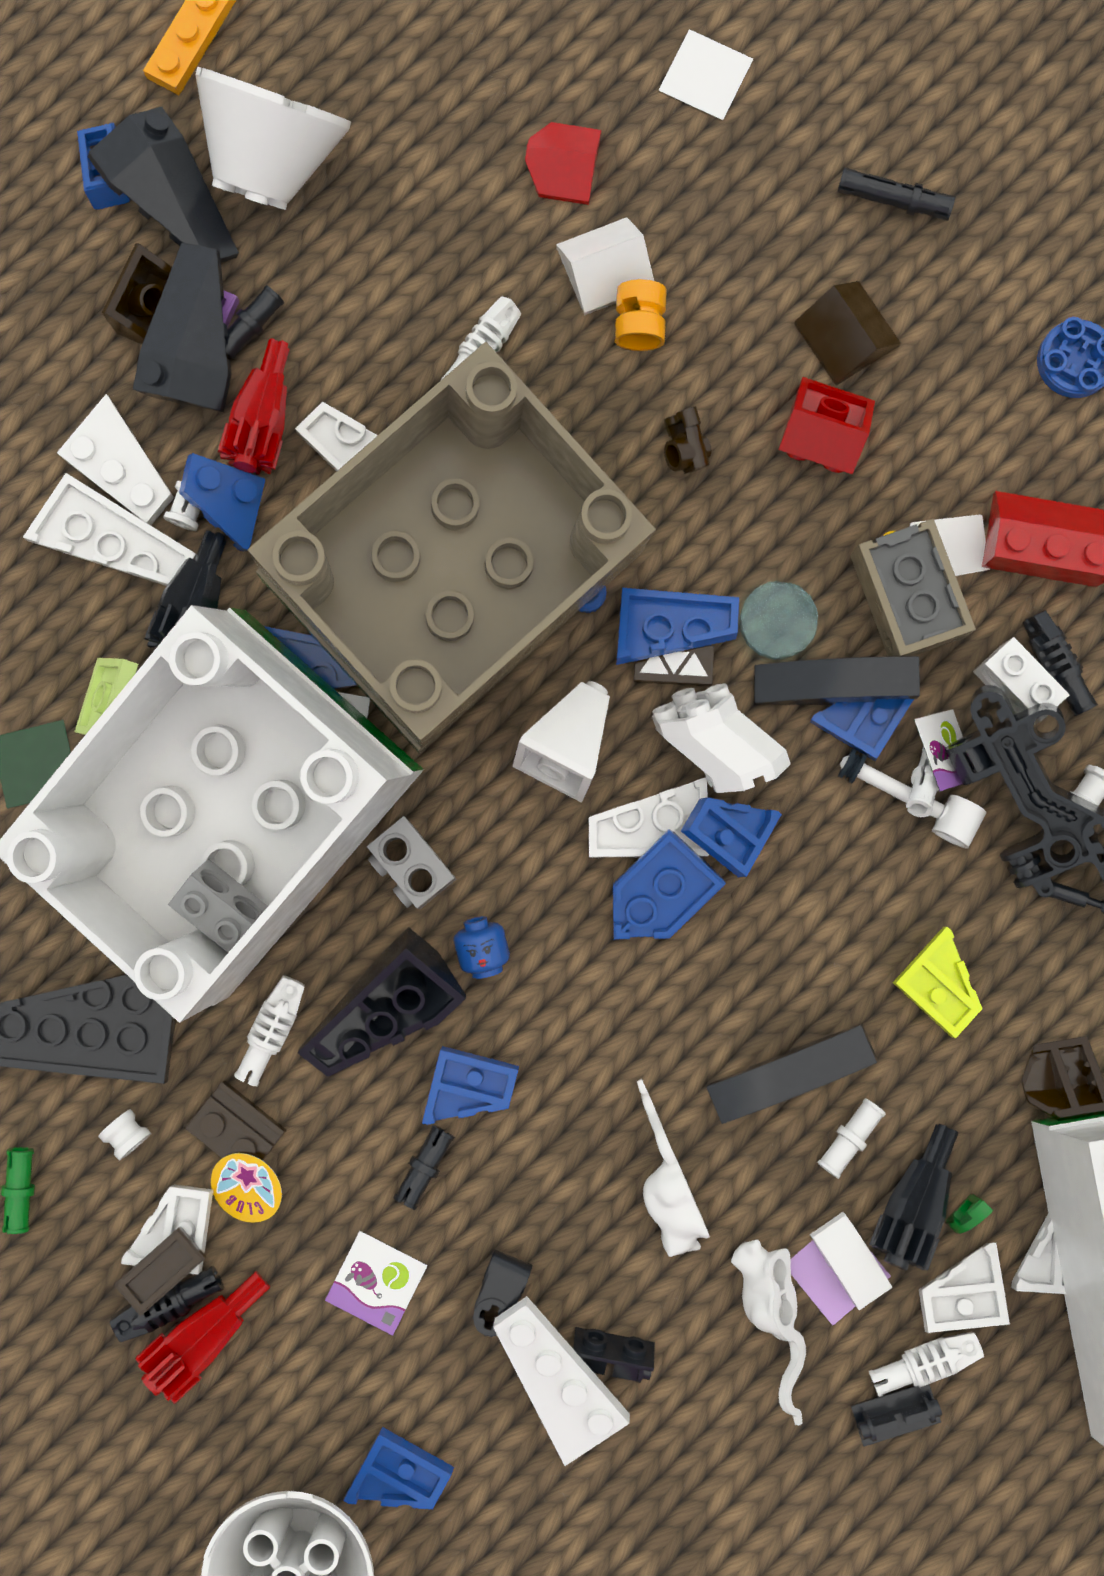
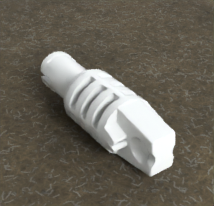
(492, 327)
(270, 1028)
(928, 1363)

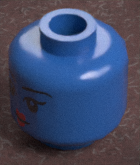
(481, 947)

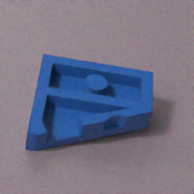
(224, 495)
(730, 832)
(468, 1085)
(399, 1474)

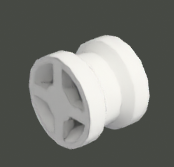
(124, 1134)

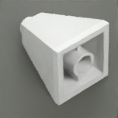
(566, 741)

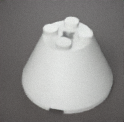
(261, 139)
(288, 1537)

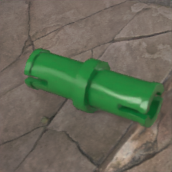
(17, 1190)

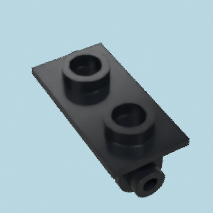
(630, 1355)
(896, 1414)

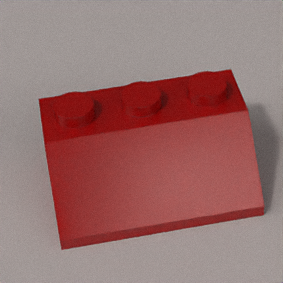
(1045, 539)

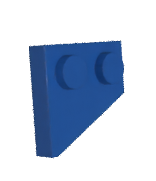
(863, 724)

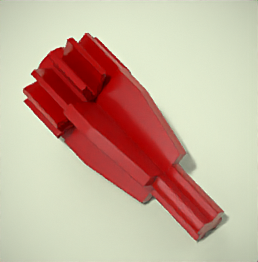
(258, 415)
(176, 1361)

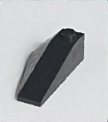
(157, 171)
(185, 342)
(395, 997)

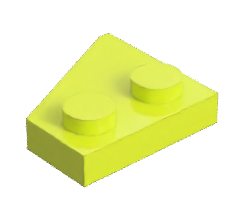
(941, 984)

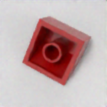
(827, 426)

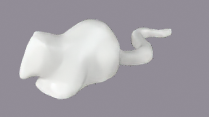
(668, 1194)
(772, 1307)

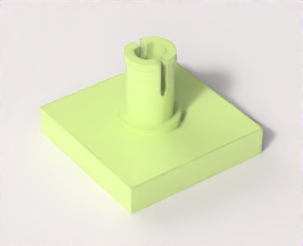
(106, 683)

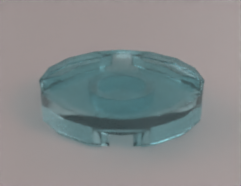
(778, 620)

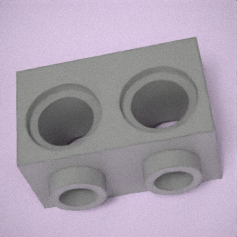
(418, 857)
(217, 905)

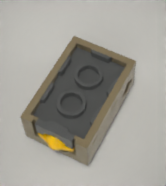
(912, 590)

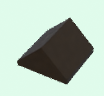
(137, 294)
(846, 331)

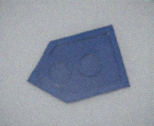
(662, 890)

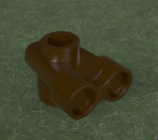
(688, 447)

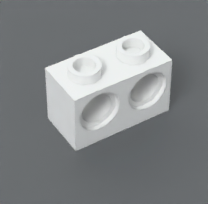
(1020, 678)

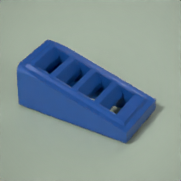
(95, 187)

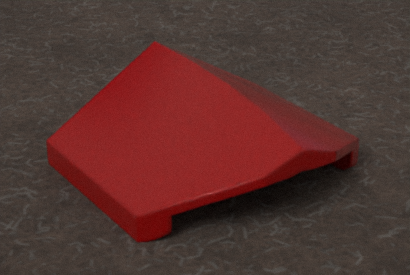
(563, 161)

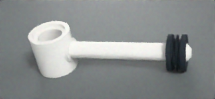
(955, 820)

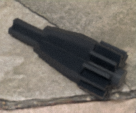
(191, 585)
(917, 1207)

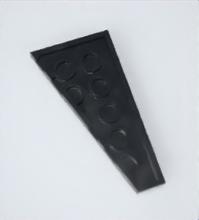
(89, 1031)

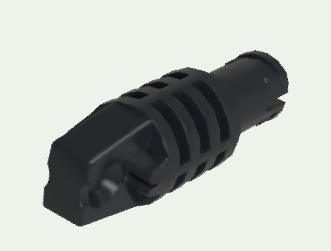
(1058, 660)
(174, 1304)

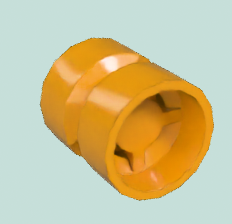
(640, 312)

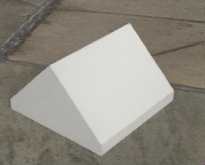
(604, 260)

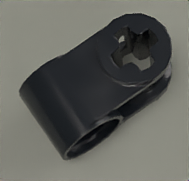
(500, 1287)

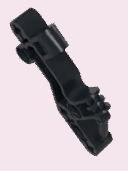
(1063, 815)

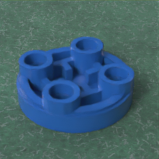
(1073, 358)

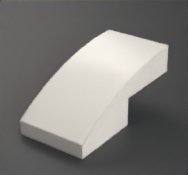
(851, 1260)

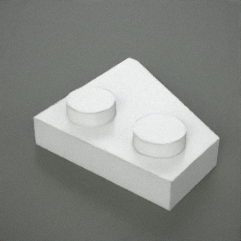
(966, 1294)

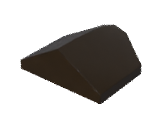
(1064, 1079)

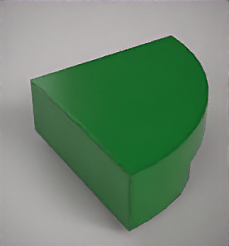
(968, 1214)

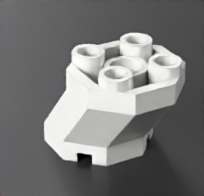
(720, 738)

